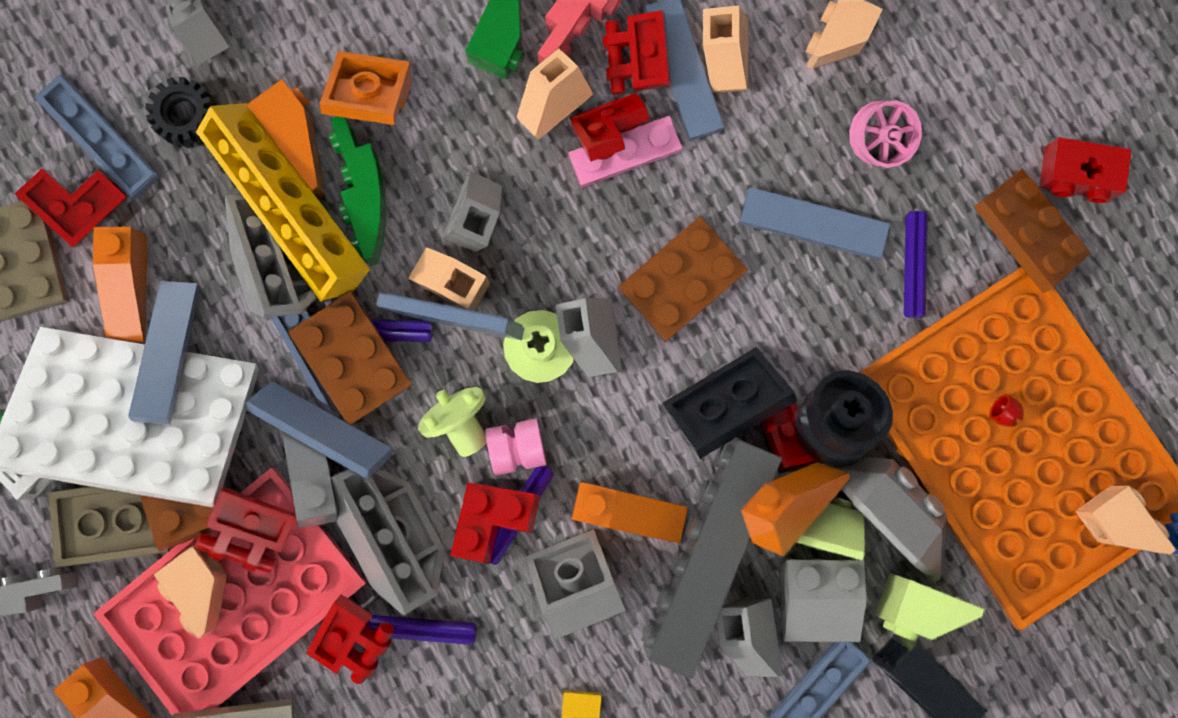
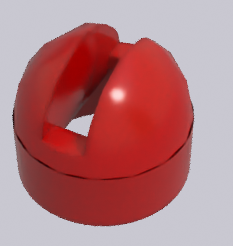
(1006, 411)

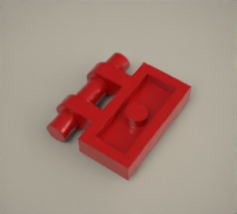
(648, 52)
(248, 520)
(341, 631)

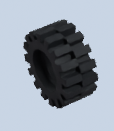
(165, 102)

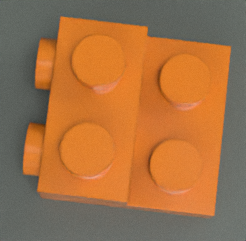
(366, 88)

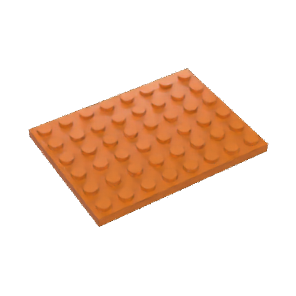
(1019, 486)

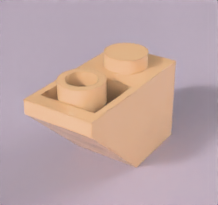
(845, 32)
(726, 48)
(552, 94)
(450, 279)
(1120, 519)
(196, 589)

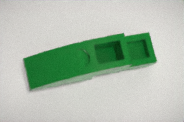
(366, 201)

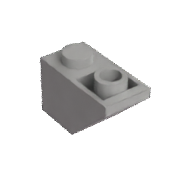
(196, 29)
(474, 213)
(590, 334)
(750, 636)

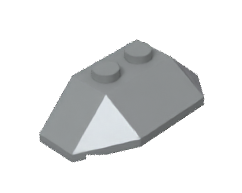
(264, 271)
(900, 511)
(389, 537)

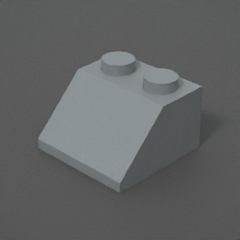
(574, 584)
(823, 600)

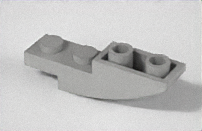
(25, 596)

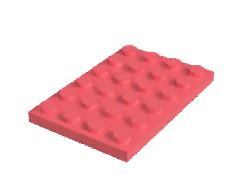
(257, 617)

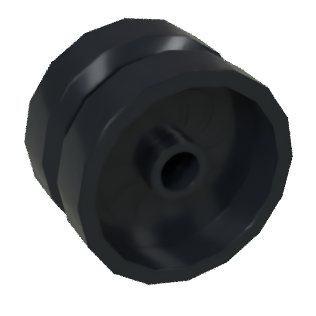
(843, 418)

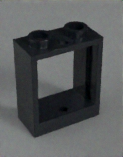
(926, 680)

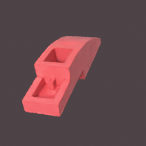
(570, 19)

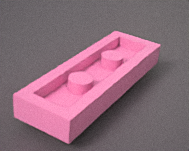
(642, 146)

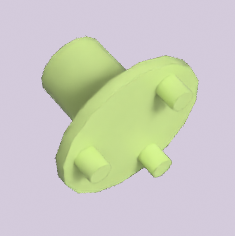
(540, 353)
(456, 419)

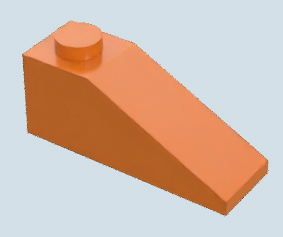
(292, 129)
(121, 281)
(790, 505)
(629, 512)
(99, 693)

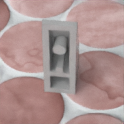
(309, 483)

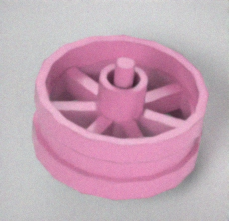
(885, 133)

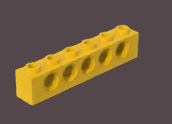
(282, 201)

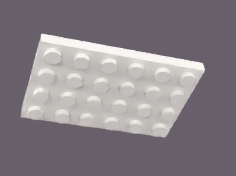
(75, 426)

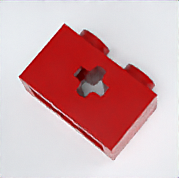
(1104, 165)

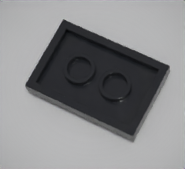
(729, 402)

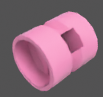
(515, 447)

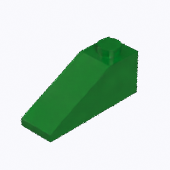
(497, 39)

